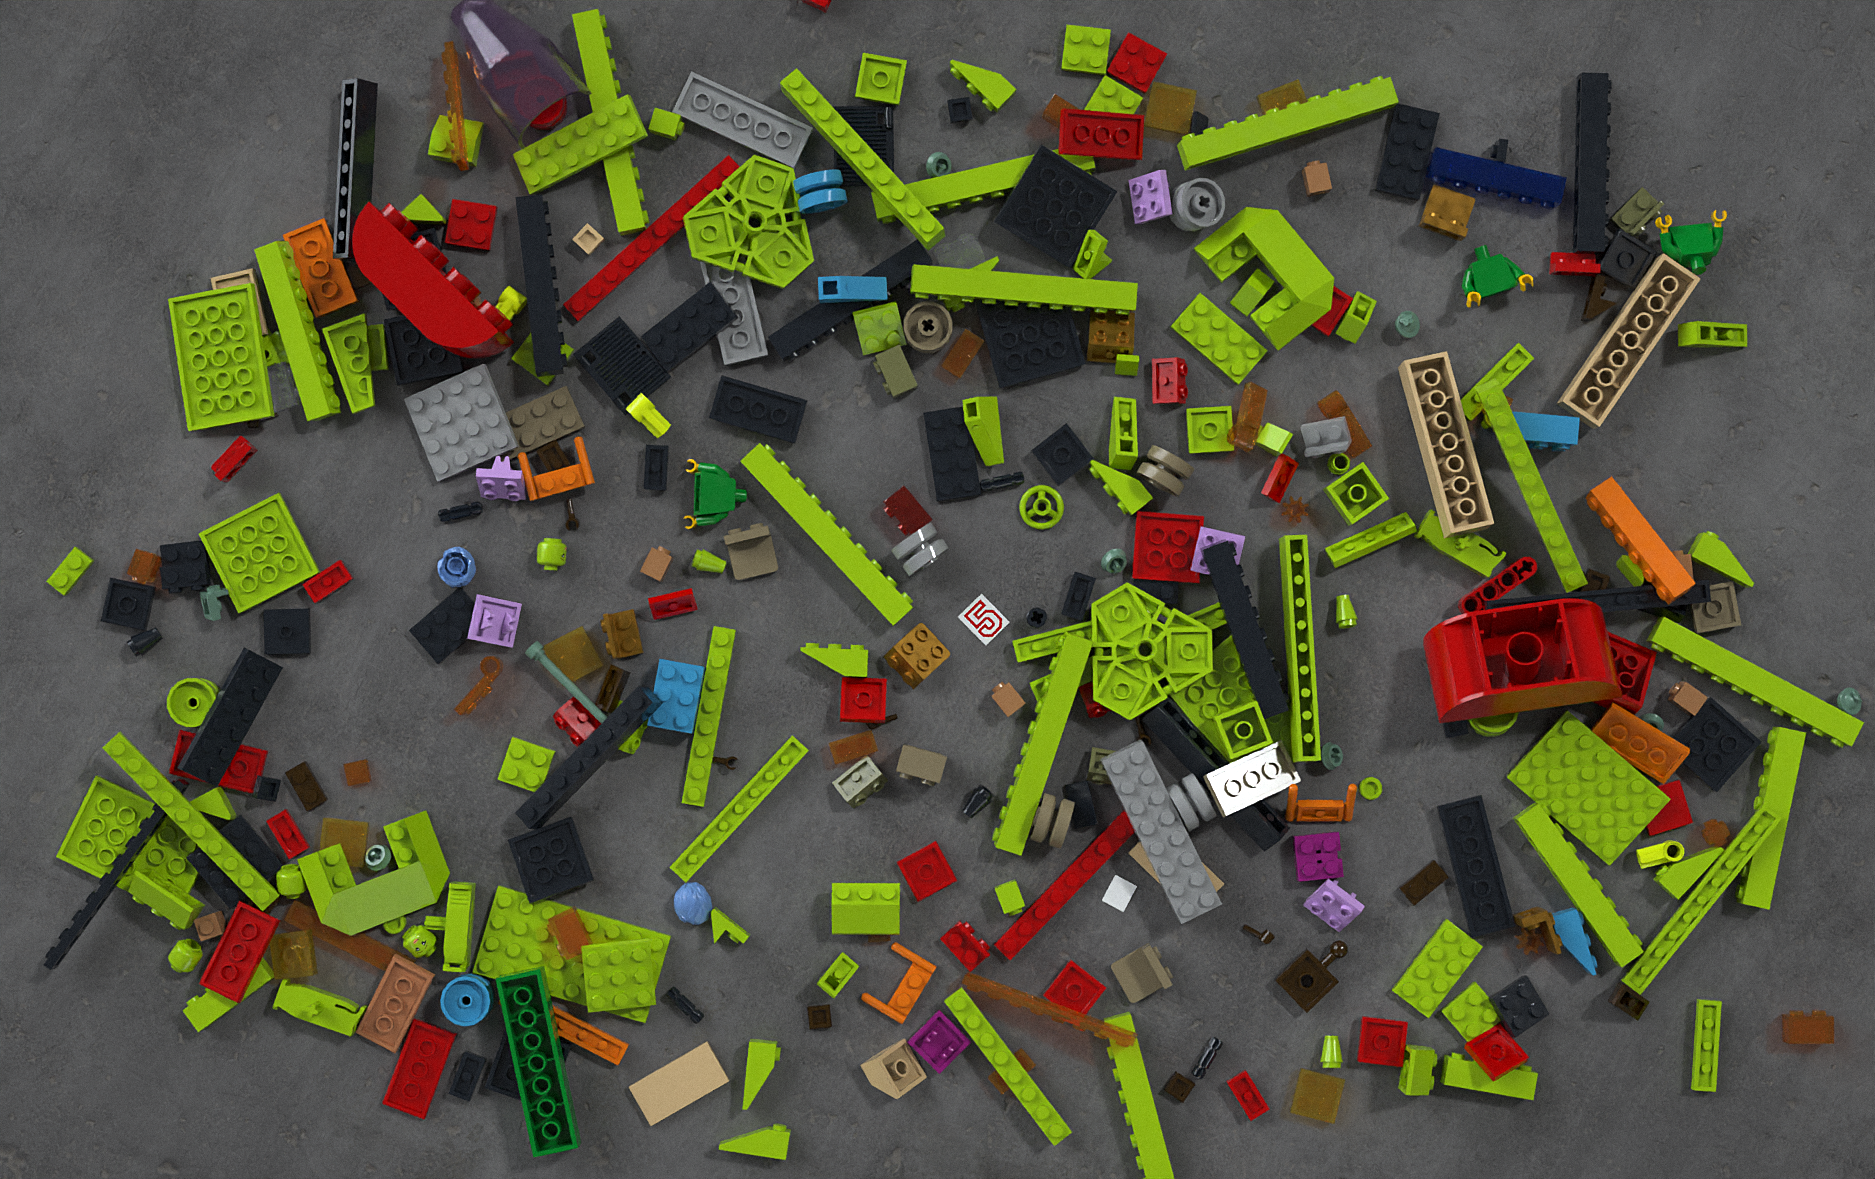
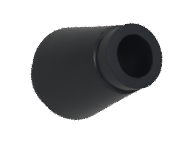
(144, 641)
(977, 801)

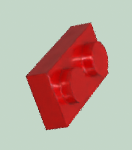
(1279, 478)
(328, 581)
(672, 604)
(288, 834)
(1248, 1095)

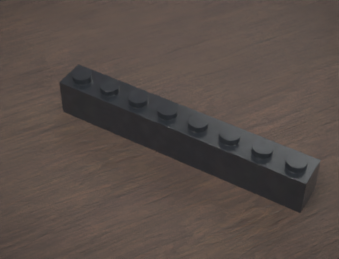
(354, 161)
(1591, 163)
(539, 285)
(825, 317)
(1244, 628)
(588, 757)
(1202, 758)

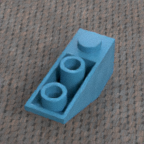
(851, 289)
(1569, 927)

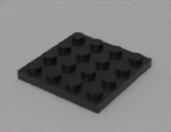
(1055, 205)
(1029, 341)

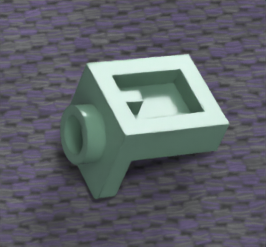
(210, 603)

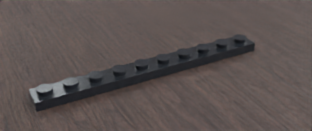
(1617, 598)
(109, 882)

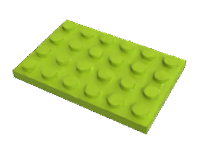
(221, 357)
(1224, 690)
(1588, 787)
(107, 823)

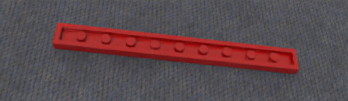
(646, 243)
(1065, 886)

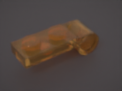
(1335, 406)
(1246, 430)
(482, 688)

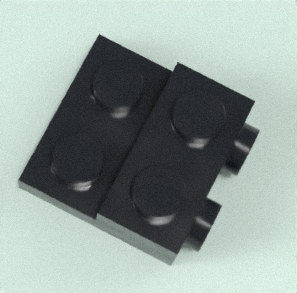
(184, 566)

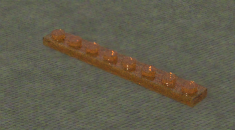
(1059, 1013)

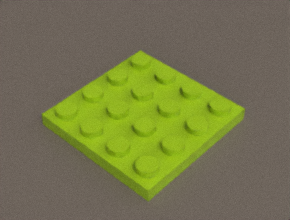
(259, 553)

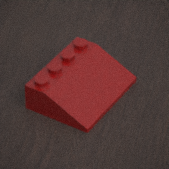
(1634, 670)

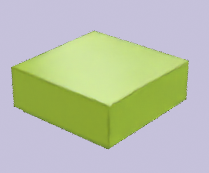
(1127, 364)

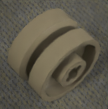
(928, 314)
(1166, 468)
(1048, 819)

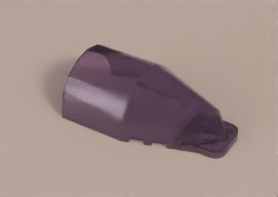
(513, 64)

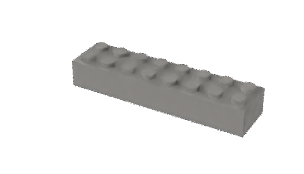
(1160, 831)

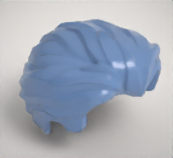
(456, 567)
(692, 903)

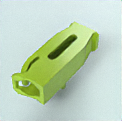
(1462, 549)
(457, 925)
(319, 1007)

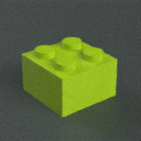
(1355, 494)
(1242, 729)

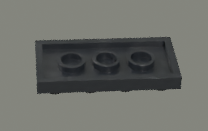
(1407, 151)
(689, 326)
(758, 409)
(951, 454)

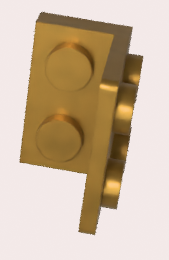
(1447, 212)
(1110, 336)
(622, 634)
(1540, 917)

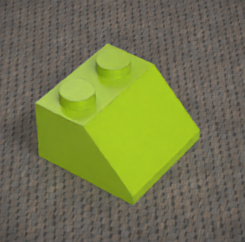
(441, 146)
(1417, 1070)

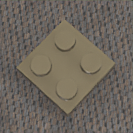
(1720, 612)

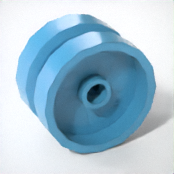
(820, 191)
(480, 994)

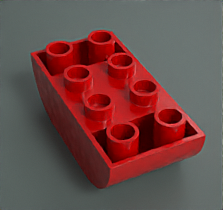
(416, 284)
(1520, 659)

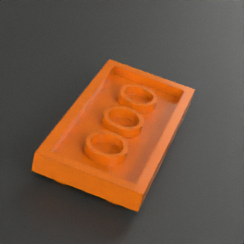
(321, 275)
(1640, 743)

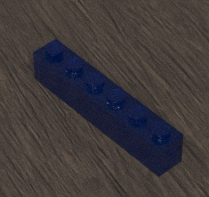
(1496, 177)

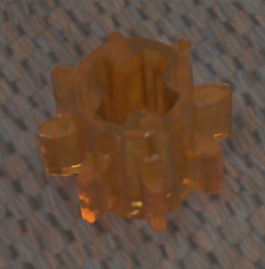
(1301, 508)
(1715, 832)
(1523, 939)

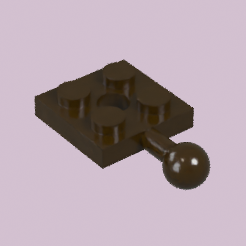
(1322, 979)

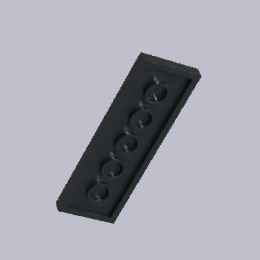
(230, 717)
(1476, 866)

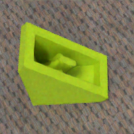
(423, 212)
(1252, 292)
(215, 803)

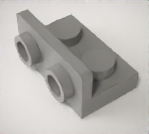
(1326, 437)

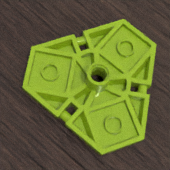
(721, 230)
(1127, 679)

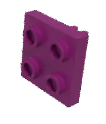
(939, 1041)

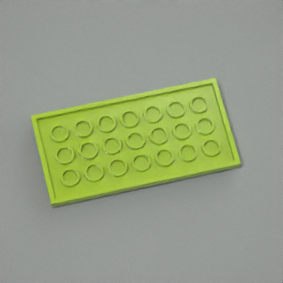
(520, 940)

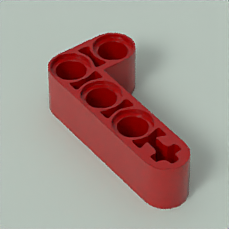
(1496, 584)

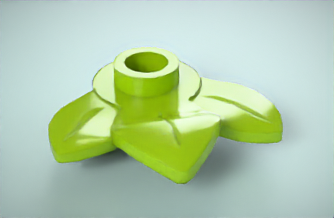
(274, 346)

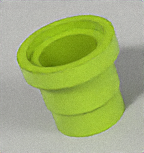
(1331, 465)

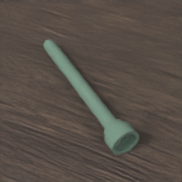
(536, 652)

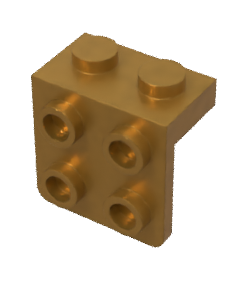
(917, 655)

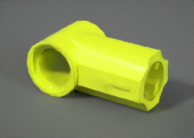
(511, 302)
(645, 412)
(1657, 854)

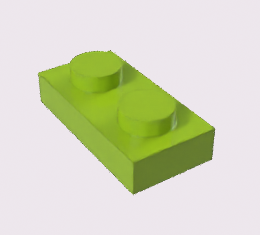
(70, 571)

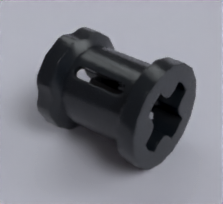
(1039, 611)

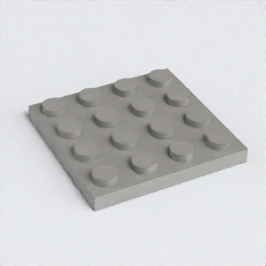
(461, 422)

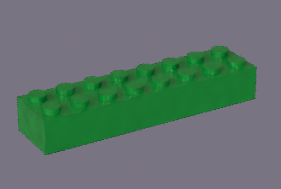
(538, 1061)

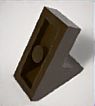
(1594, 304)
(1628, 1001)

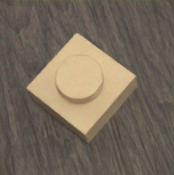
(588, 239)

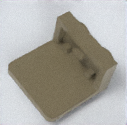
(751, 551)
(1141, 973)

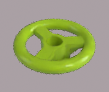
(1026, 515)

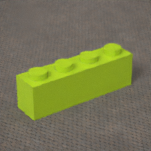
(211, 1006)
(1467, 1074)

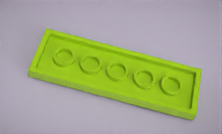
(580, 144)

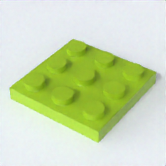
(618, 975)

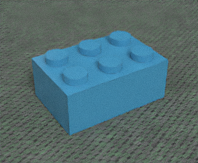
(1548, 430)
(680, 690)

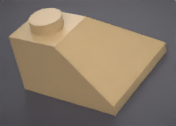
(894, 1069)

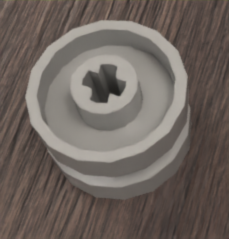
(1197, 204)
(920, 550)
(1193, 800)

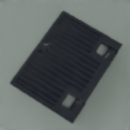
(877, 136)
(622, 364)

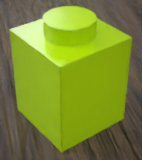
(666, 124)
(1010, 897)

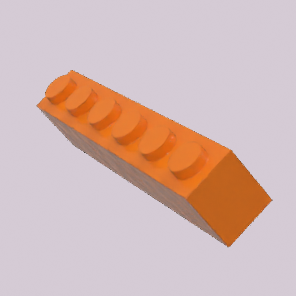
(1639, 540)

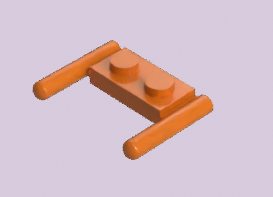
(557, 480)
(1320, 809)
(908, 989)

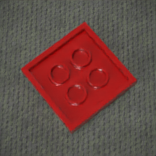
(1165, 546)

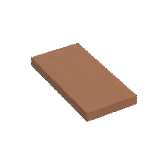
(395, 1003)

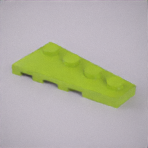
(351, 355)

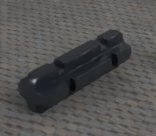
(1002, 481)
(460, 511)
(685, 1005)
(1207, 1058)

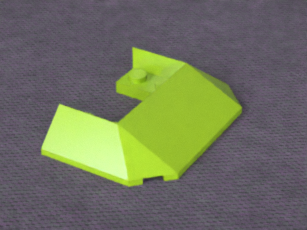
(1289, 259)
(386, 897)

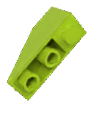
(987, 84)
(983, 423)
(1126, 489)
(844, 661)

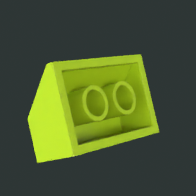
(165, 898)
(865, 908)

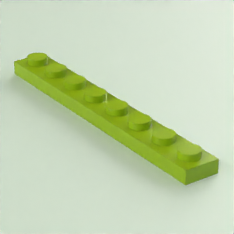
(708, 716)
(739, 808)
(1008, 1066)

